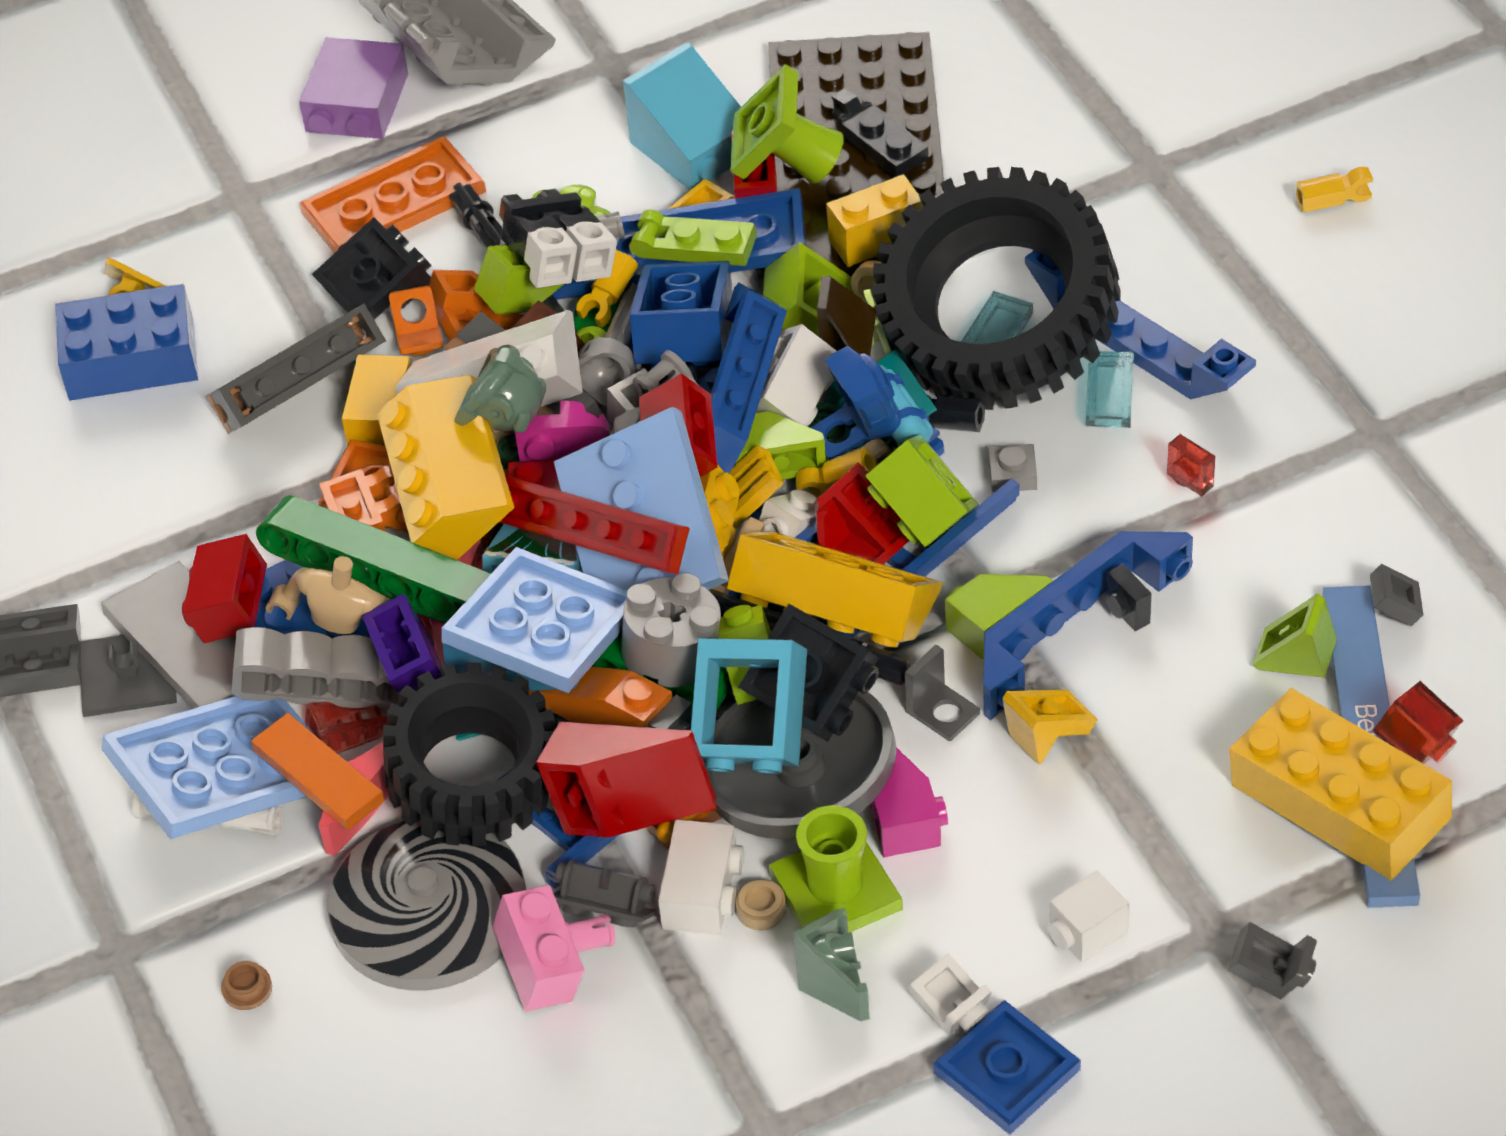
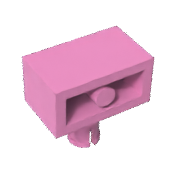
(544, 947)

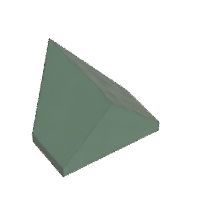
(830, 965)

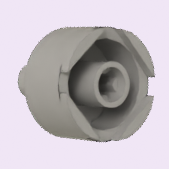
(664, 627)

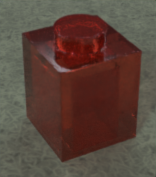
(1420, 725)

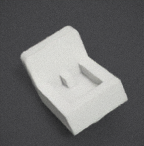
(789, 513)
(951, 995)

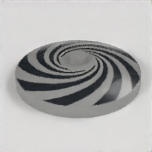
(421, 908)

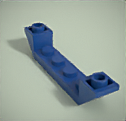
(1154, 347)
(743, 370)
(1152, 556)

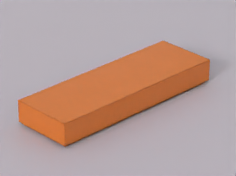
(317, 771)

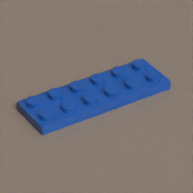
(776, 218)

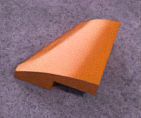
(459, 303)

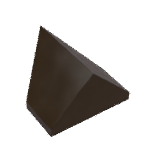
(844, 318)

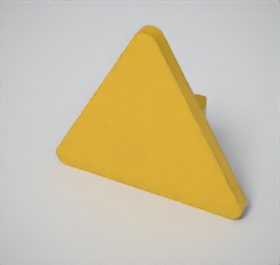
(130, 279)

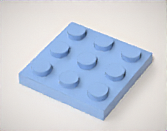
(539, 619)

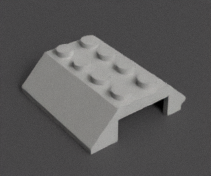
(465, 38)

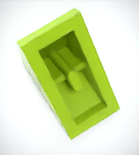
(1298, 641)

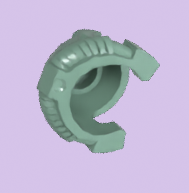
(504, 392)

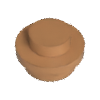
(246, 985)

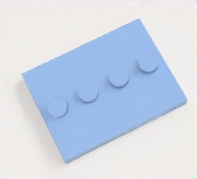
(653, 474)
(201, 764)

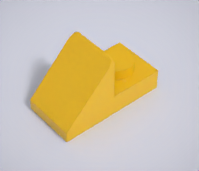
(1041, 716)

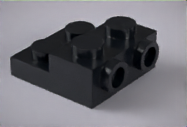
(372, 268)
(833, 673)

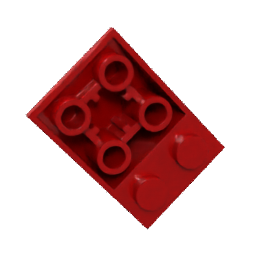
(623, 777)

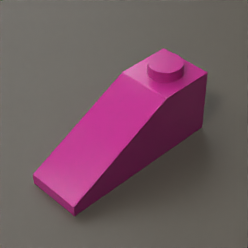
(907, 812)

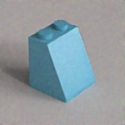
(681, 116)

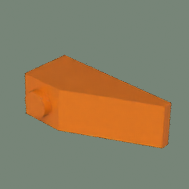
(609, 698)

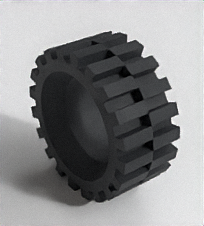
(460, 706)

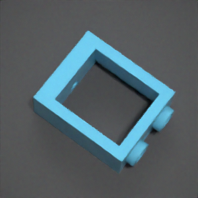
(791, 665)

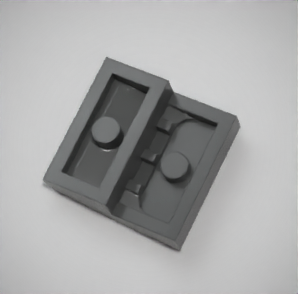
(40, 650)

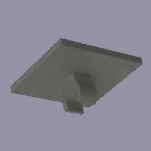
(119, 678)

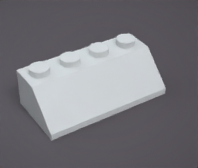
(545, 343)

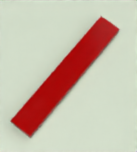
(596, 525)

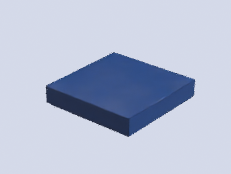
(1007, 1066)

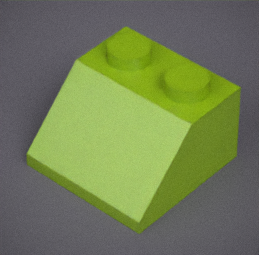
(796, 282)
(920, 491)

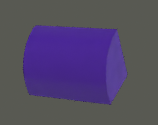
(402, 643)

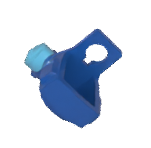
(873, 401)

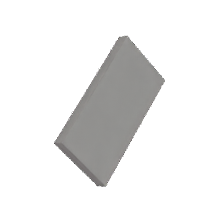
(154, 619)

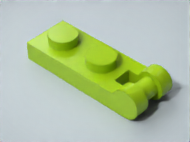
(692, 239)

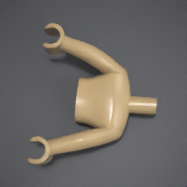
(333, 596)

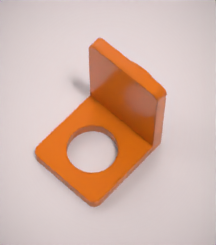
(420, 336)

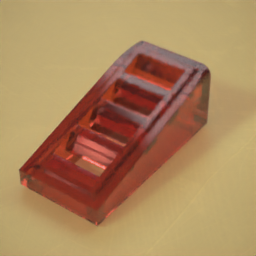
(327, 724)

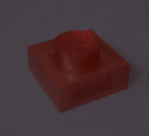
(1190, 465)

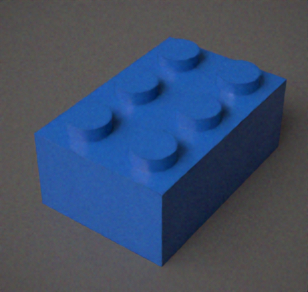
(682, 312)
(126, 342)

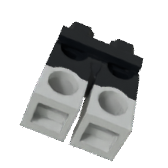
(557, 238)

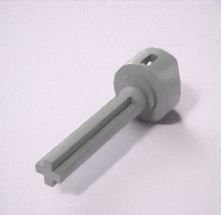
(608, 358)

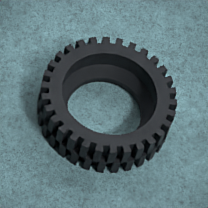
(982, 218)

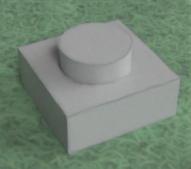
(1015, 463)

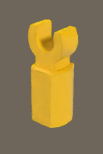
(1334, 189)
(608, 289)
(822, 478)

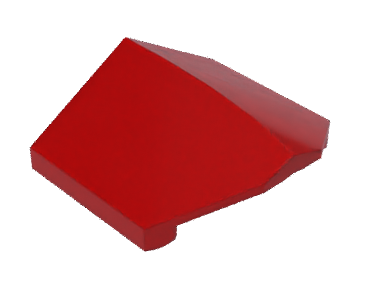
(855, 522)

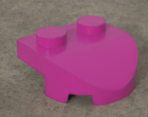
(561, 434)

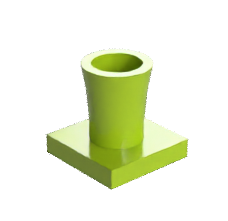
(772, 126)
(835, 871)

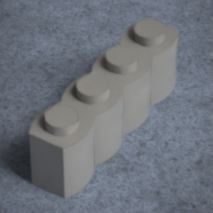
(309, 669)

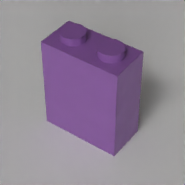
(354, 87)

